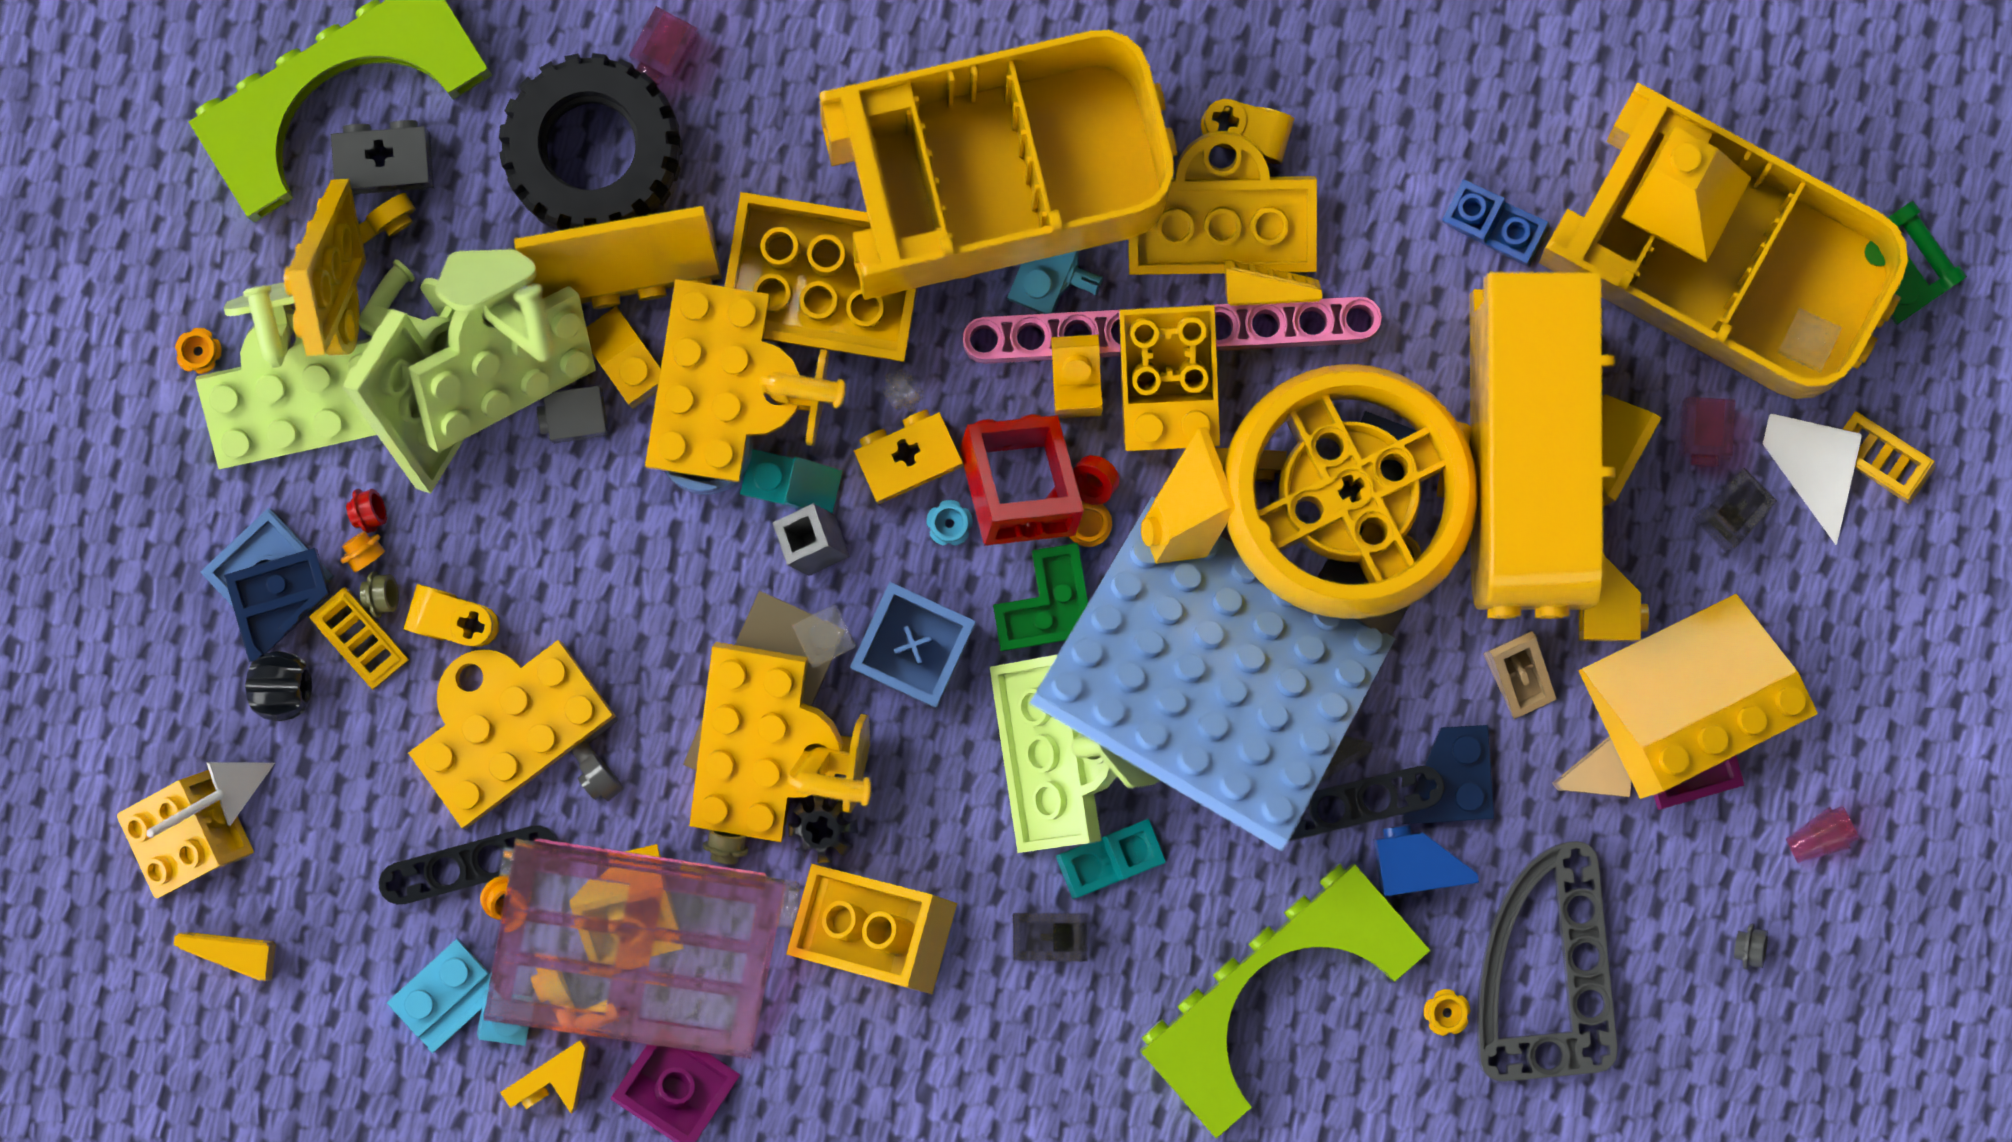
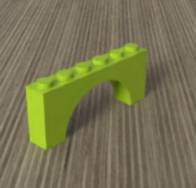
(250, 126)

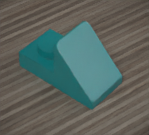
(790, 481)

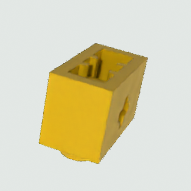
(936, 456)

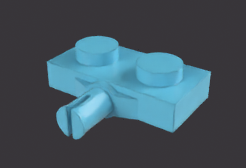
(1044, 281)

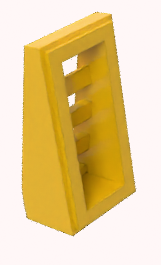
(1261, 285)
(1924, 464)
(335, 605)
(239, 954)

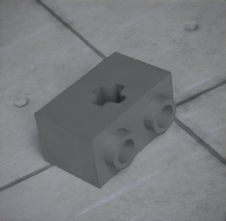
(407, 170)

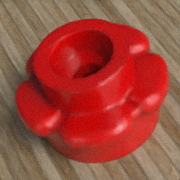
(366, 510)

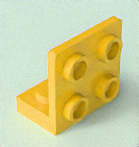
(189, 847)

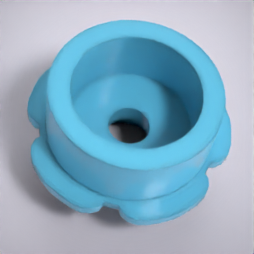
(949, 510)

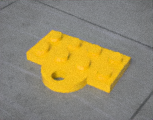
(1229, 216)
(327, 274)
(506, 727)

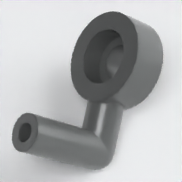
(596, 776)

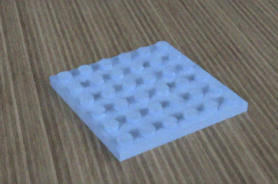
(1213, 683)

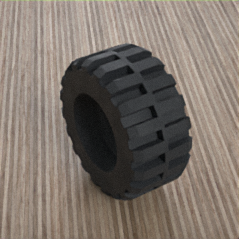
(572, 85)

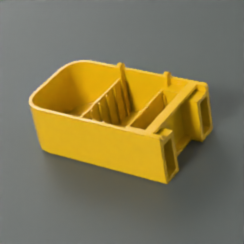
(1002, 158)
(1781, 251)
(1536, 443)

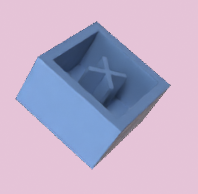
(913, 645)

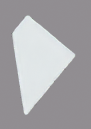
(1817, 464)

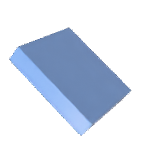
(259, 543)

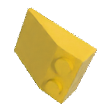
(872, 928)

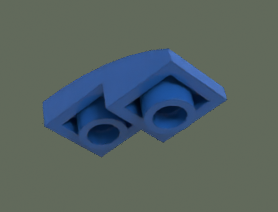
(1496, 223)

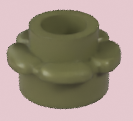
(379, 594)
(725, 847)

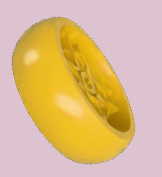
(1393, 505)

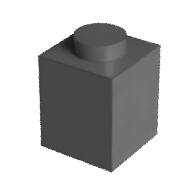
(573, 415)
(811, 539)

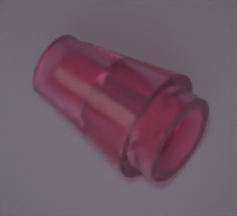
(1823, 835)

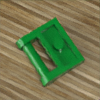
(1913, 288)

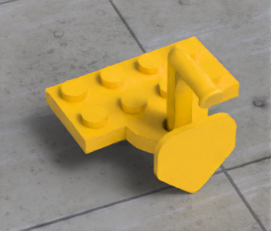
(718, 381)
(769, 746)

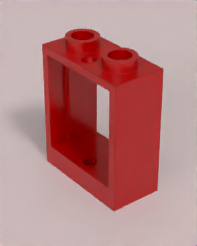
(1022, 519)

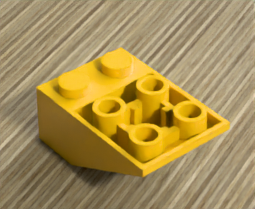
(1168, 376)

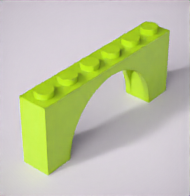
(1194, 1045)

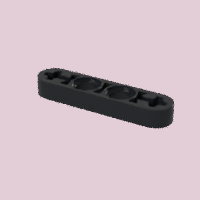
(1353, 799)
(467, 858)

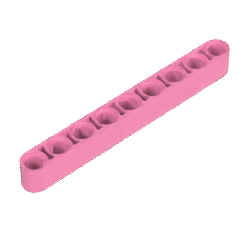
(1240, 318)

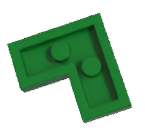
(1057, 608)

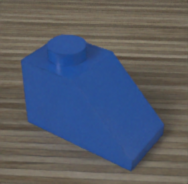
(1416, 863)

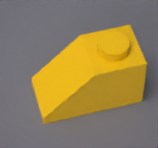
(624, 357)
(1618, 612)

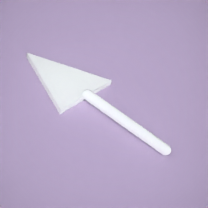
(233, 785)

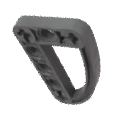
(1577, 980)

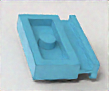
(442, 996)

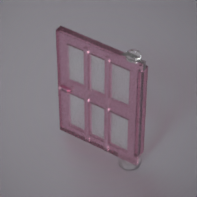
(635, 946)

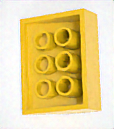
(625, 256)
(808, 268)
(1695, 695)

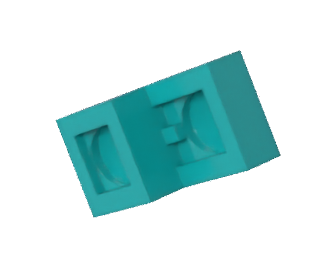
(1111, 859)

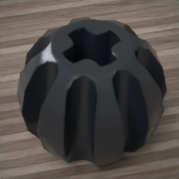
(278, 686)
(810, 834)

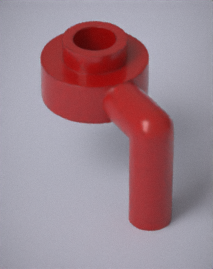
(1095, 480)

